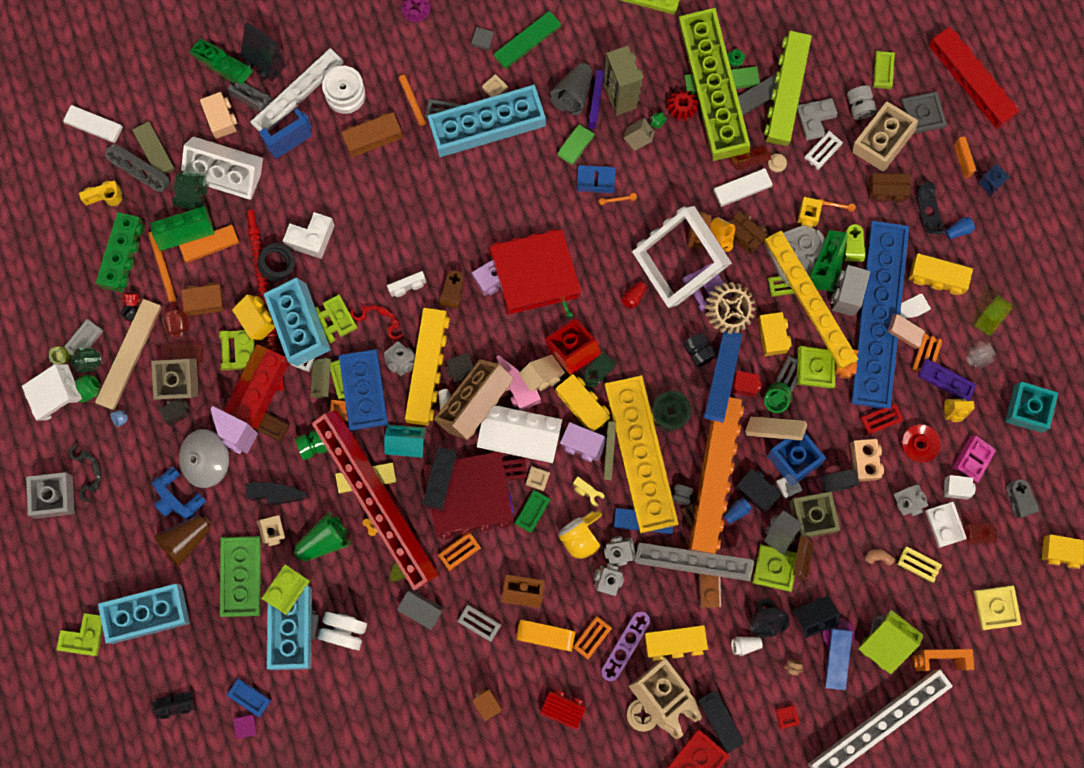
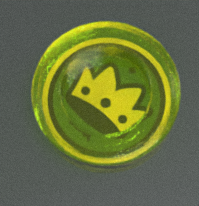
(59, 355)

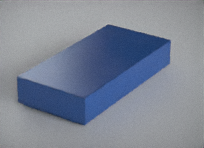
(249, 697)

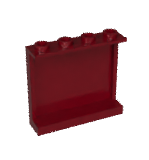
(475, 497)

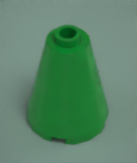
(322, 539)

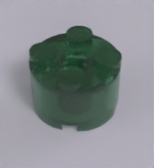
(189, 189)
(661, 407)

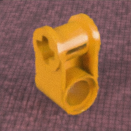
(724, 233)

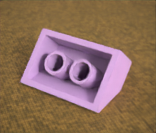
(234, 432)

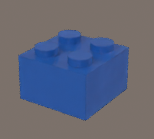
(796, 458)

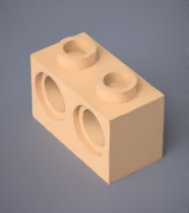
(860, 459)

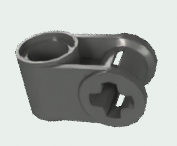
(1023, 500)

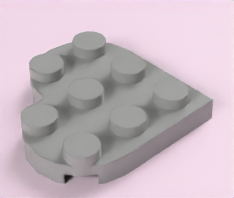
(807, 246)

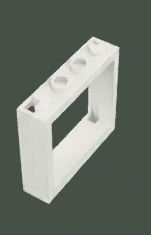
(719, 257)

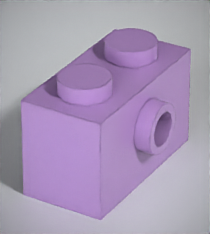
(486, 279)
(583, 442)

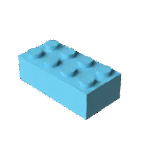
(296, 322)
(143, 613)
(290, 635)

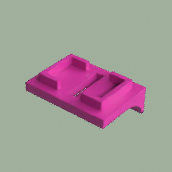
(967, 464)

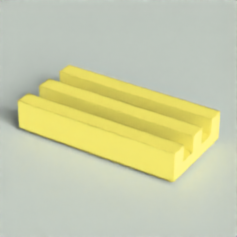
(934, 571)

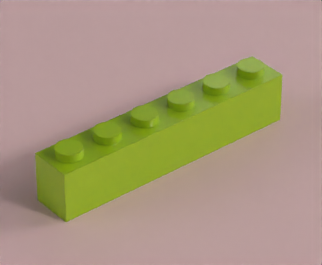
(788, 88)

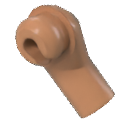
(879, 554)

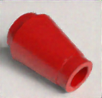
(633, 296)

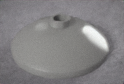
(203, 458)

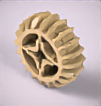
(743, 316)

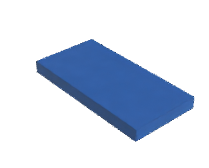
(363, 390)

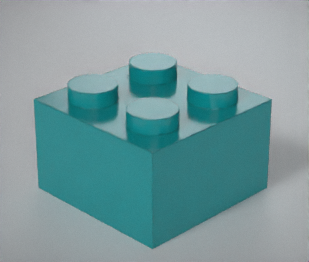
(1031, 407)

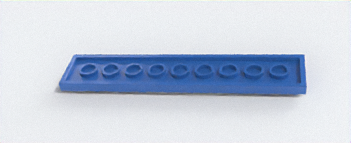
(881, 301)

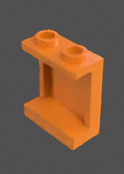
(962, 657)

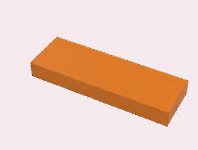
(205, 246)

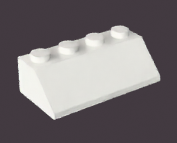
(223, 166)
(520, 433)

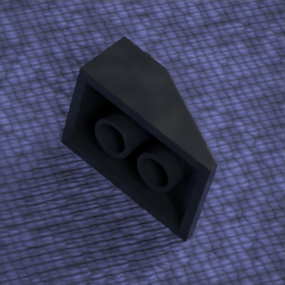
(261, 53)

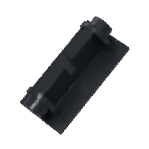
(165, 708)

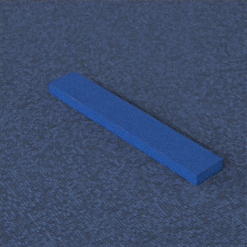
(723, 376)

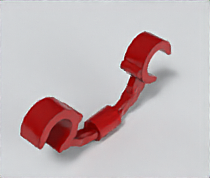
(383, 311)

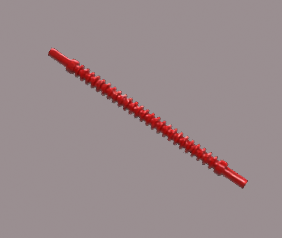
(253, 232)

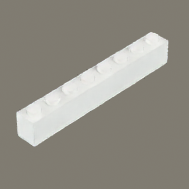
(883, 722)

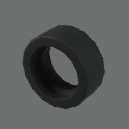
(282, 250)
(840, 480)

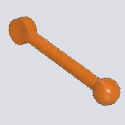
(632, 197)
(851, 207)

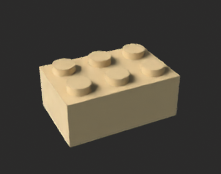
(885, 136)

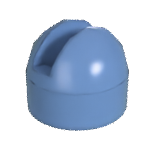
(119, 418)

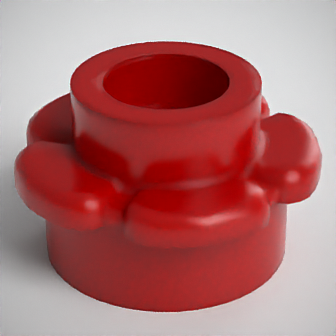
(130, 299)

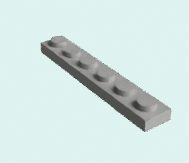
(694, 561)

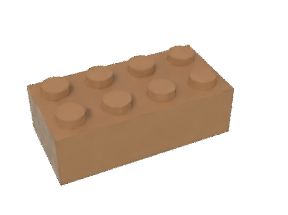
(474, 399)

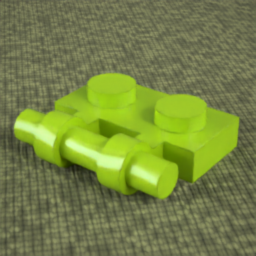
(340, 317)

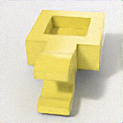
(583, 488)

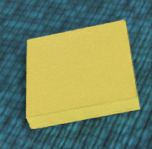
(997, 607)

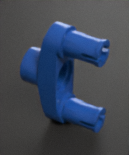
(168, 502)

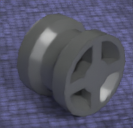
(682, 494)

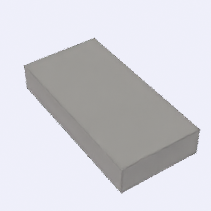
(84, 337)

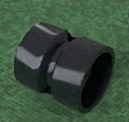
(698, 348)

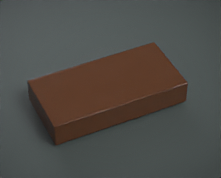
(273, 428)

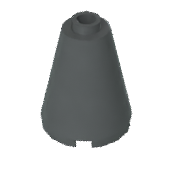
(573, 89)

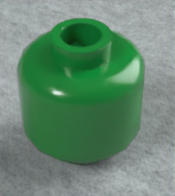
(87, 387)

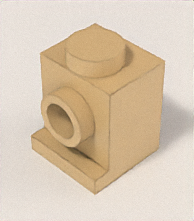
(275, 524)

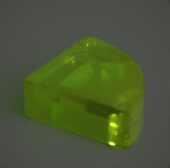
(396, 573)

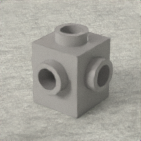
(399, 359)
(911, 500)
(625, 553)
(609, 585)

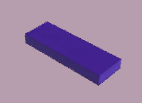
(596, 99)
(946, 380)

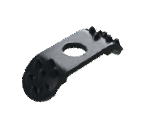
(926, 198)

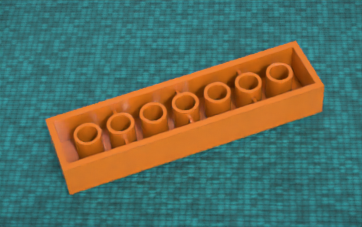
(714, 480)

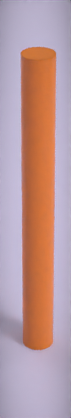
(163, 270)

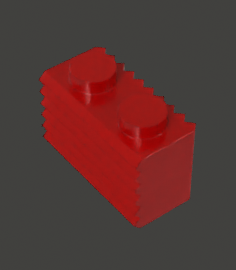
(563, 709)

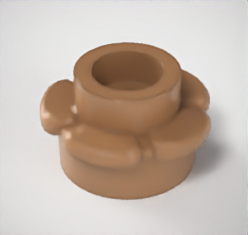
(793, 667)

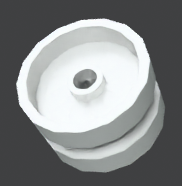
(343, 89)
(342, 630)

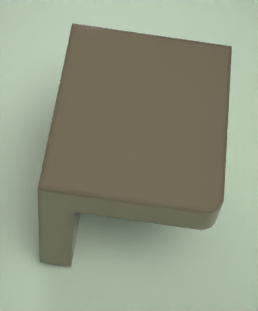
(639, 134)

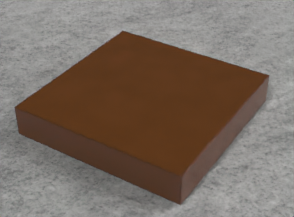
(803, 559)

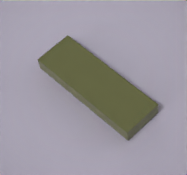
(153, 148)
(610, 450)

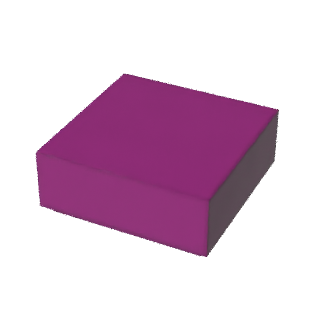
(245, 726)

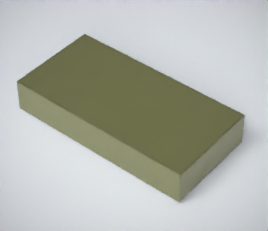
(320, 378)

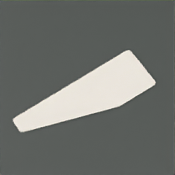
(914, 307)

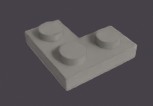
(812, 114)

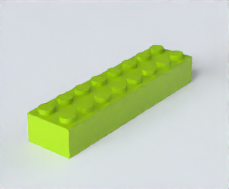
(714, 84)

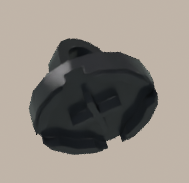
(768, 621)

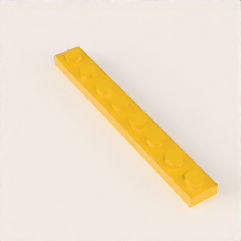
(811, 300)

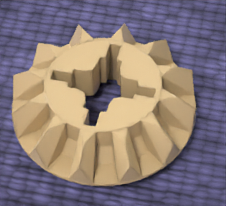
(635, 721)

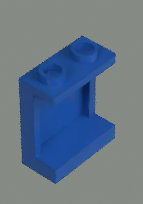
(289, 136)

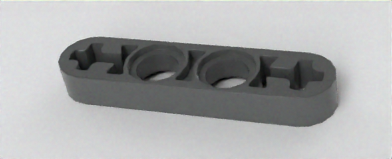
(119, 157)

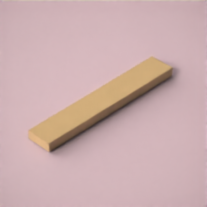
(128, 354)

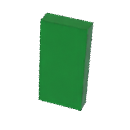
(532, 511)

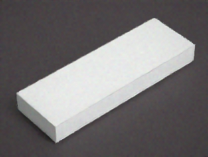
(92, 124)
(743, 187)

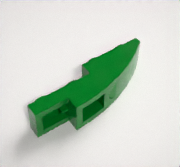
(220, 62)

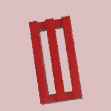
(866, 425)

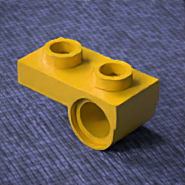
(92, 195)
(957, 409)

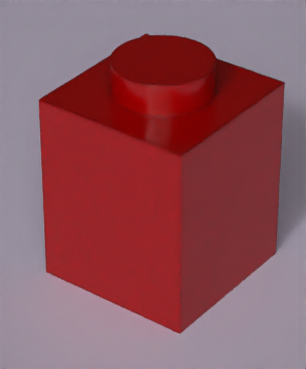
(746, 384)

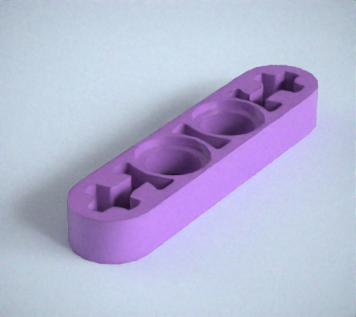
(628, 648)

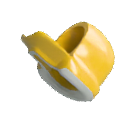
(578, 537)

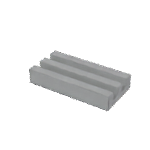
(493, 632)

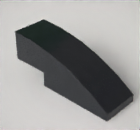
(274, 493)

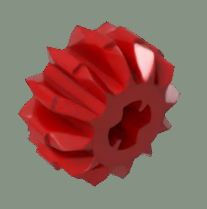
(682, 111)

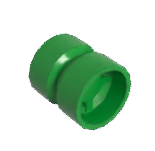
(777, 397)
(309, 445)

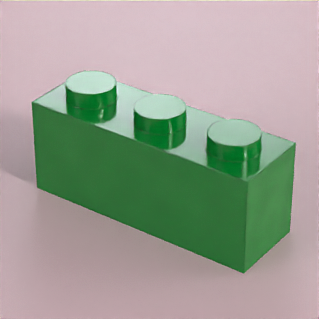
(182, 228)

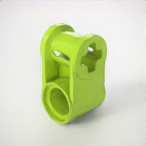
(855, 246)

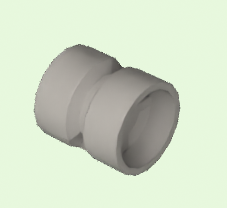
(862, 104)

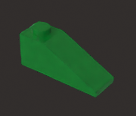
(829, 261)

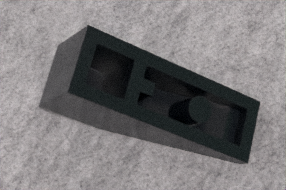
(720, 721)

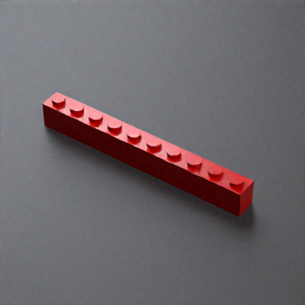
(375, 499)

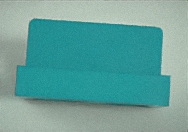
(404, 440)

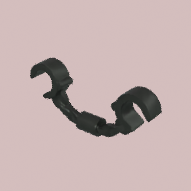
(96, 470)

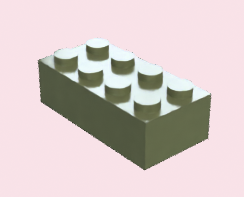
(622, 80)

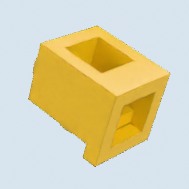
(811, 207)

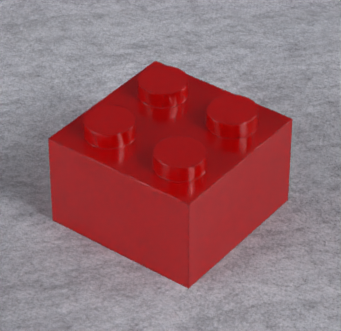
(572, 346)

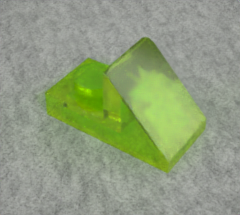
(993, 315)

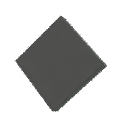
(926, 110)

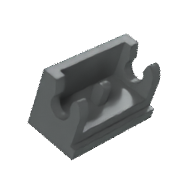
(250, 96)
(420, 609)

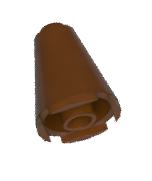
(183, 538)

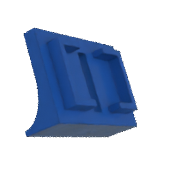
(586, 176)

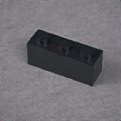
(440, 479)

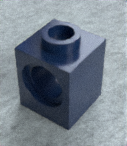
(993, 179)

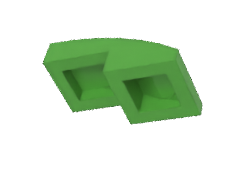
(575, 144)

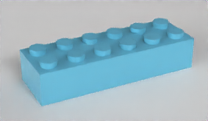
(487, 121)

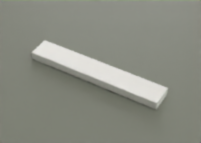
(296, 92)

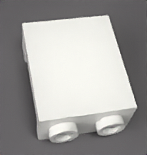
(51, 391)

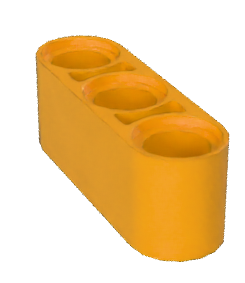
(545, 635)

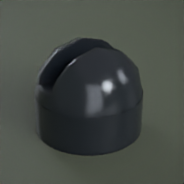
(130, 315)

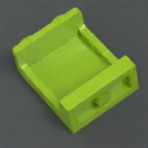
(891, 642)

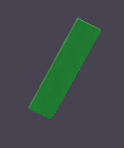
(527, 40)

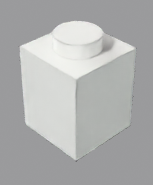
(959, 487)

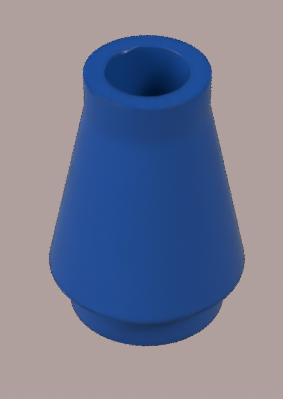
(960, 228)
(738, 510)

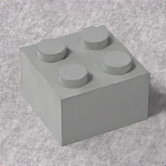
(850, 290)
(50, 495)

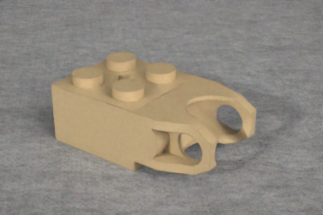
(669, 701)

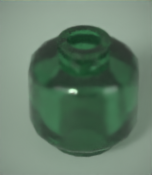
(86, 359)

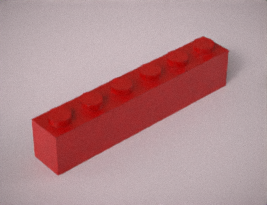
(973, 78)

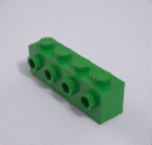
(120, 252)

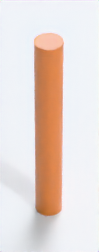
(411, 98)

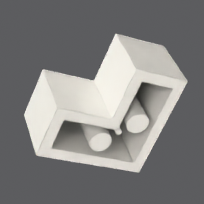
(310, 240)

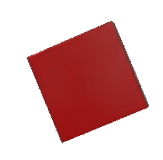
(787, 716)

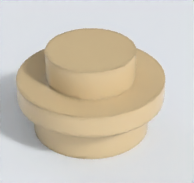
(777, 163)

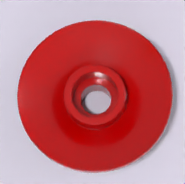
(929, 440)

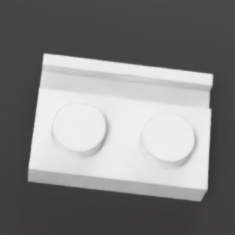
(945, 524)

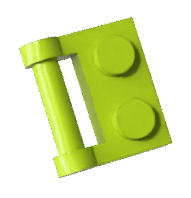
(243, 349)

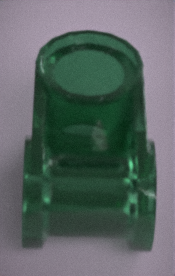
(600, 368)

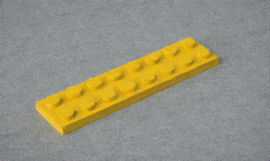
(641, 454)

